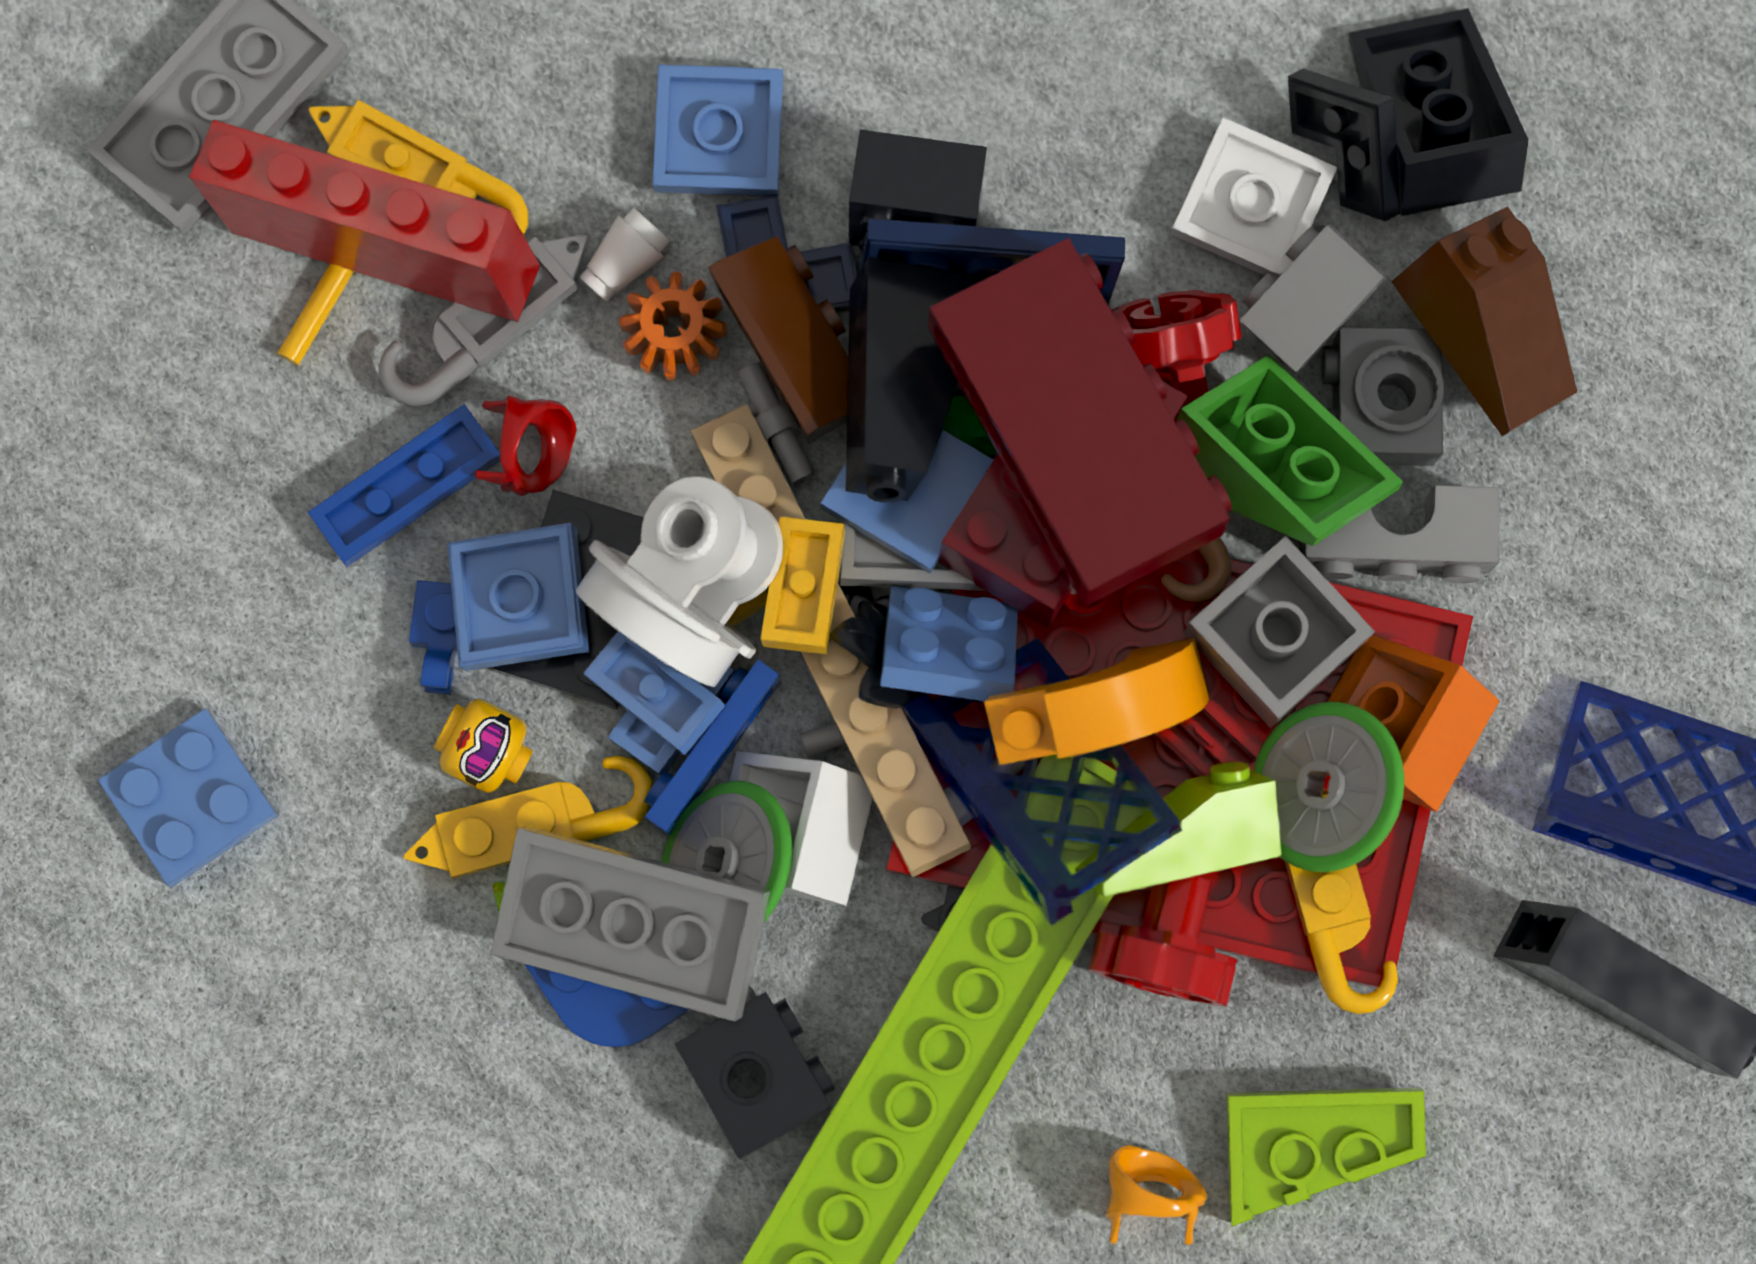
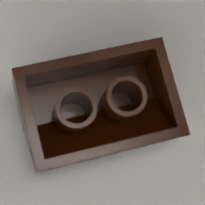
(788, 331)

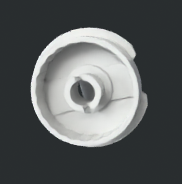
(689, 574)

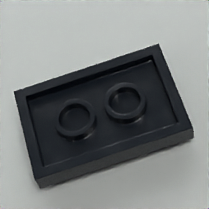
(614, 529)

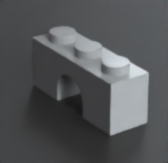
(1456, 540)

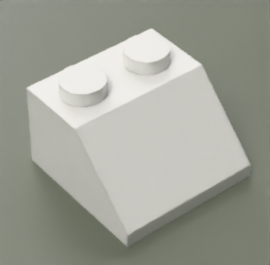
(825, 817)

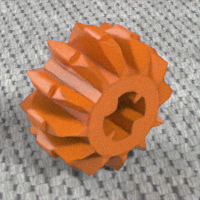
(650, 336)

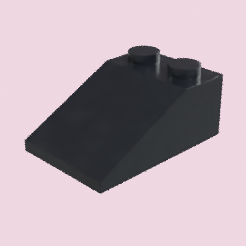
(1451, 110)

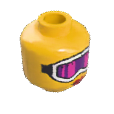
(483, 745)

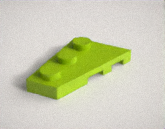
(1312, 1140)

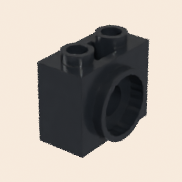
(793, 1086)

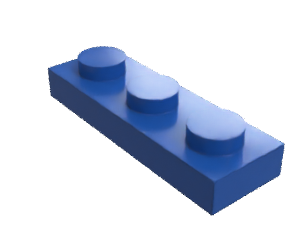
(405, 485)
(744, 699)

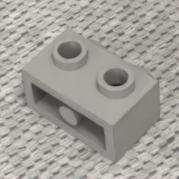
(1311, 296)

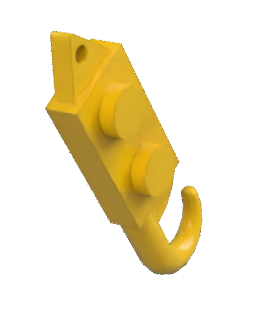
(385, 144)
(485, 832)
(1336, 920)

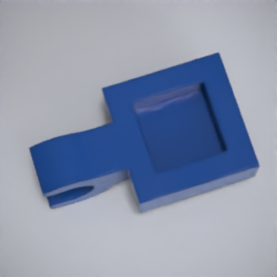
(435, 629)

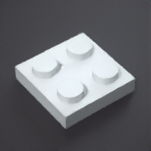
(1252, 199)

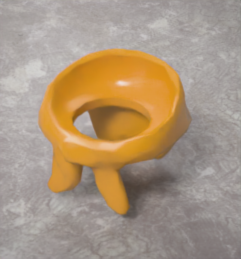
(1135, 1165)

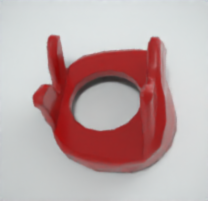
(557, 438)

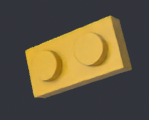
(805, 586)

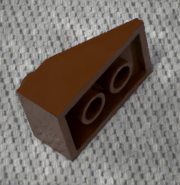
(1493, 318)

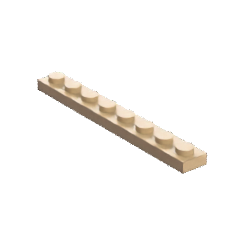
(875, 735)

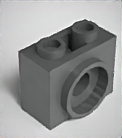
(1377, 357)

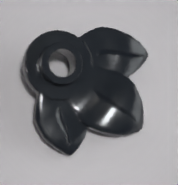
(865, 640)

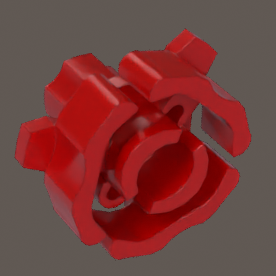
(1185, 336)
(1166, 950)

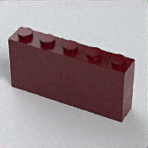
(1079, 420)

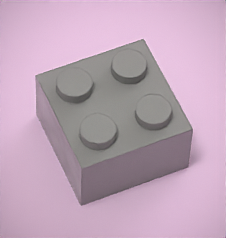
(1278, 632)

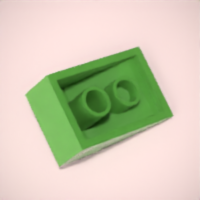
(1285, 454)

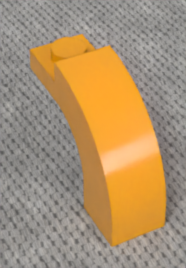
(1102, 709)

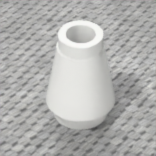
(624, 254)

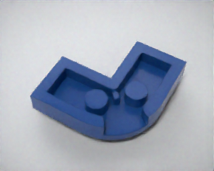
(604, 1013)

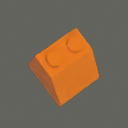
(1427, 707)

